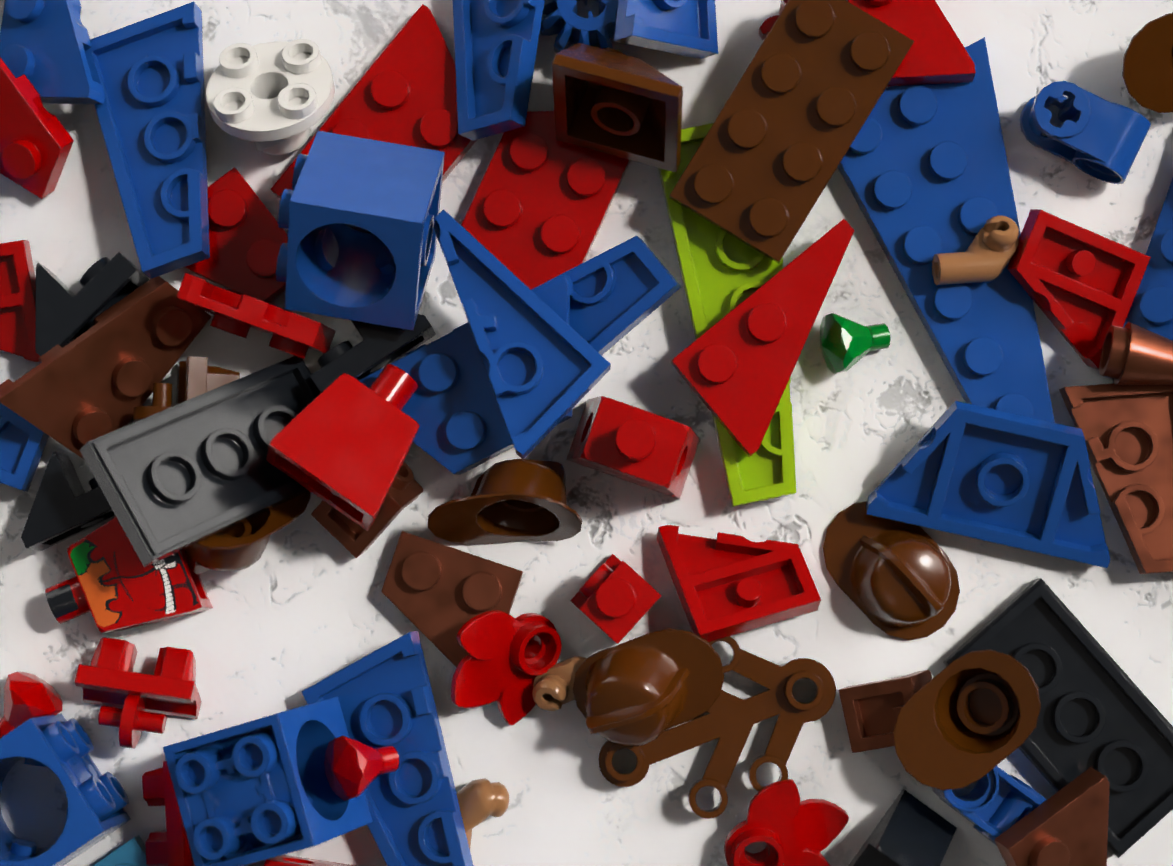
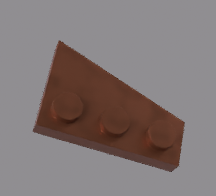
(107, 369)
(1132, 455)

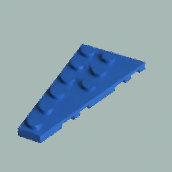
(927, 182)

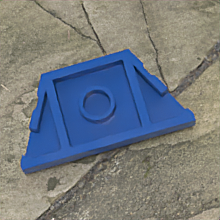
(454, 395)
(999, 483)

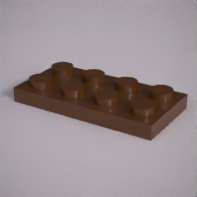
(790, 122)

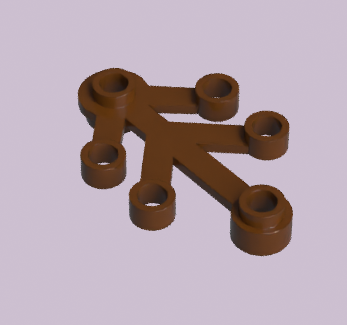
(732, 721)

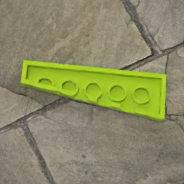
(717, 278)

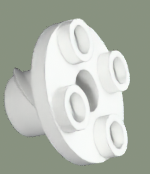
(271, 93)

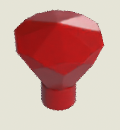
(27, 698)
(354, 766)

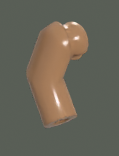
(983, 258)
(556, 685)
(479, 801)

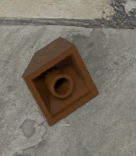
(617, 106)

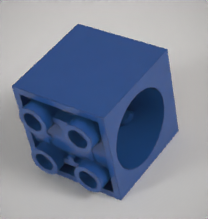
(349, 272)
(262, 787)
(93, 799)

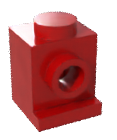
(615, 598)

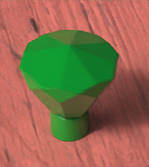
(847, 342)

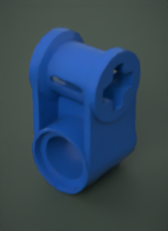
(1094, 133)
(994, 802)

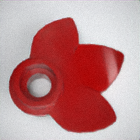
(501, 664)
(790, 827)

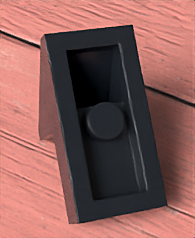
(66, 315)
(379, 347)
(63, 506)
(907, 836)

